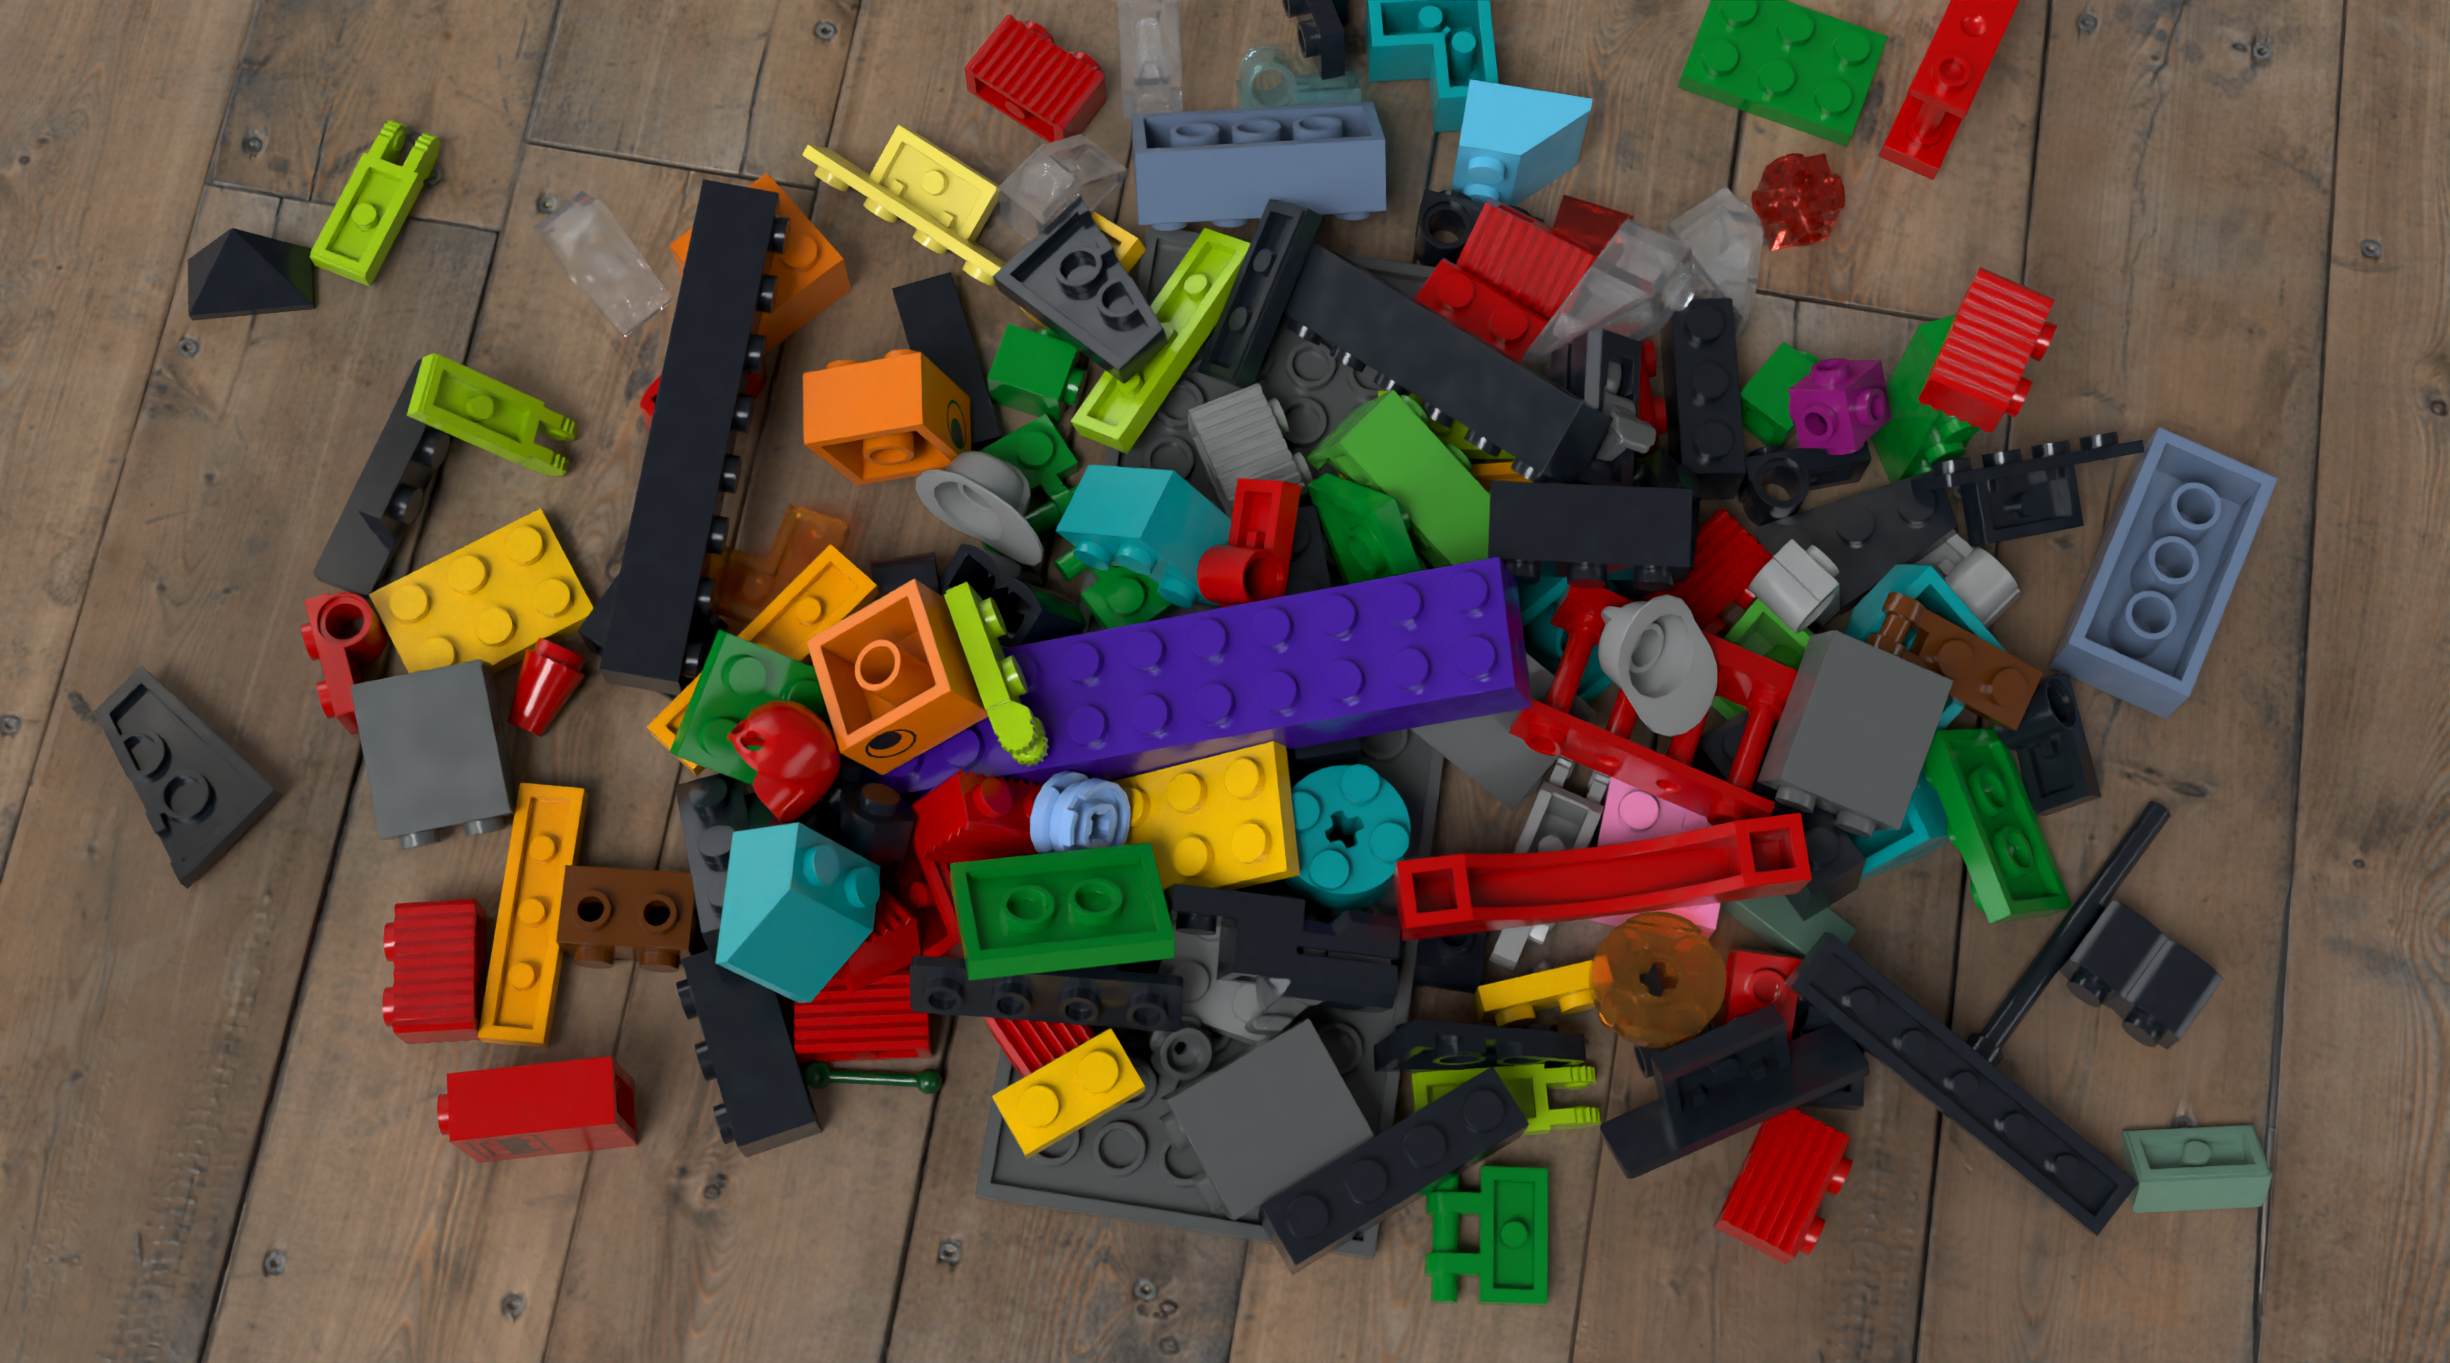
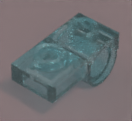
(1293, 89)

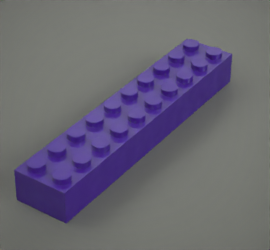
(1258, 673)

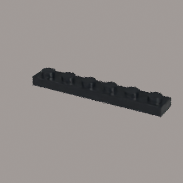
(1960, 1083)

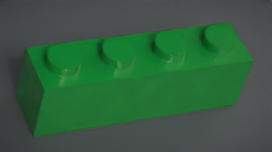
(1918, 432)

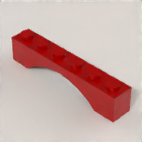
(1653, 874)

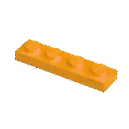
(809, 605)
(524, 950)

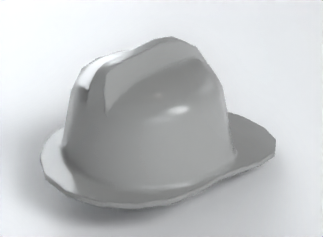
(983, 501)
(1659, 662)

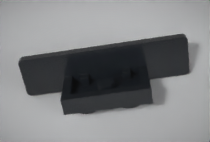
(2019, 496)
(383, 500)
(1066, 996)
(1728, 1085)

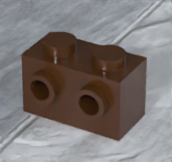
(628, 917)

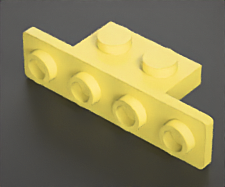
(925, 189)

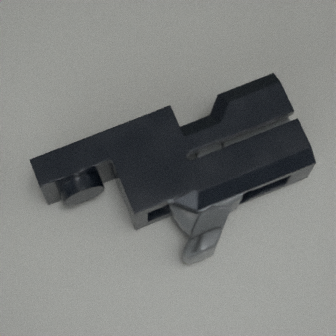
(1606, 374)
(1289, 958)

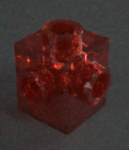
(1798, 200)

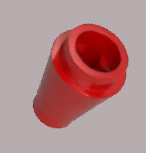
(544, 685)

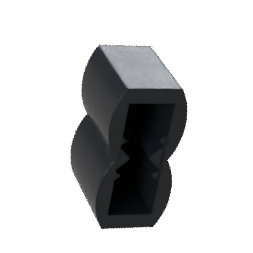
(1023, 601)
(868, 819)
(2140, 976)

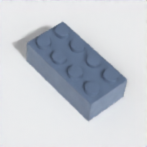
(1235, 160)
(2163, 573)

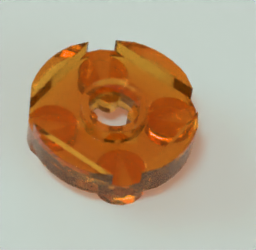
(1687, 957)

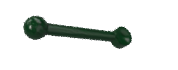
(819, 1076)

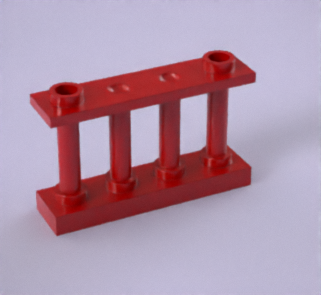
(1946, 83)
(1741, 678)

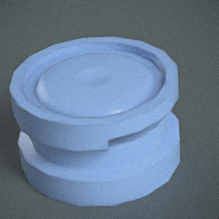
(1079, 814)

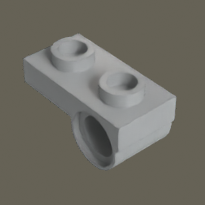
(1975, 578)
(1799, 586)

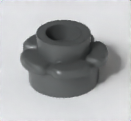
(1187, 1063)

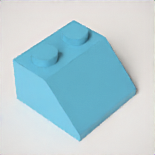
(1516, 141)

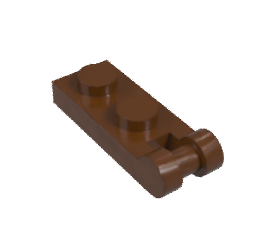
(1982, 675)

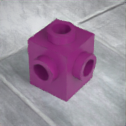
(1839, 405)

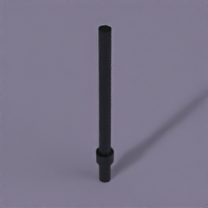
(2068, 933)

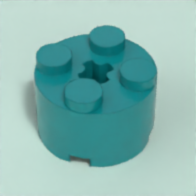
(1359, 805)

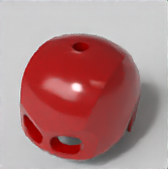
(796, 758)

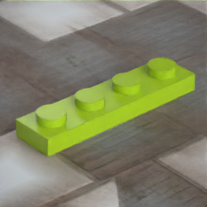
(1188, 313)

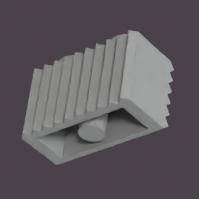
(1244, 439)

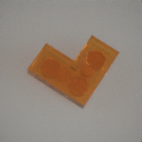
(751, 583)

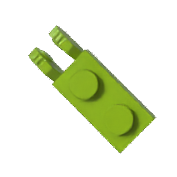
(374, 205)
(489, 414)
(996, 677)
(1527, 1087)

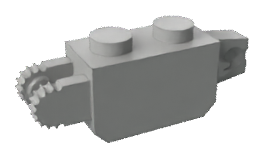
(1555, 823)

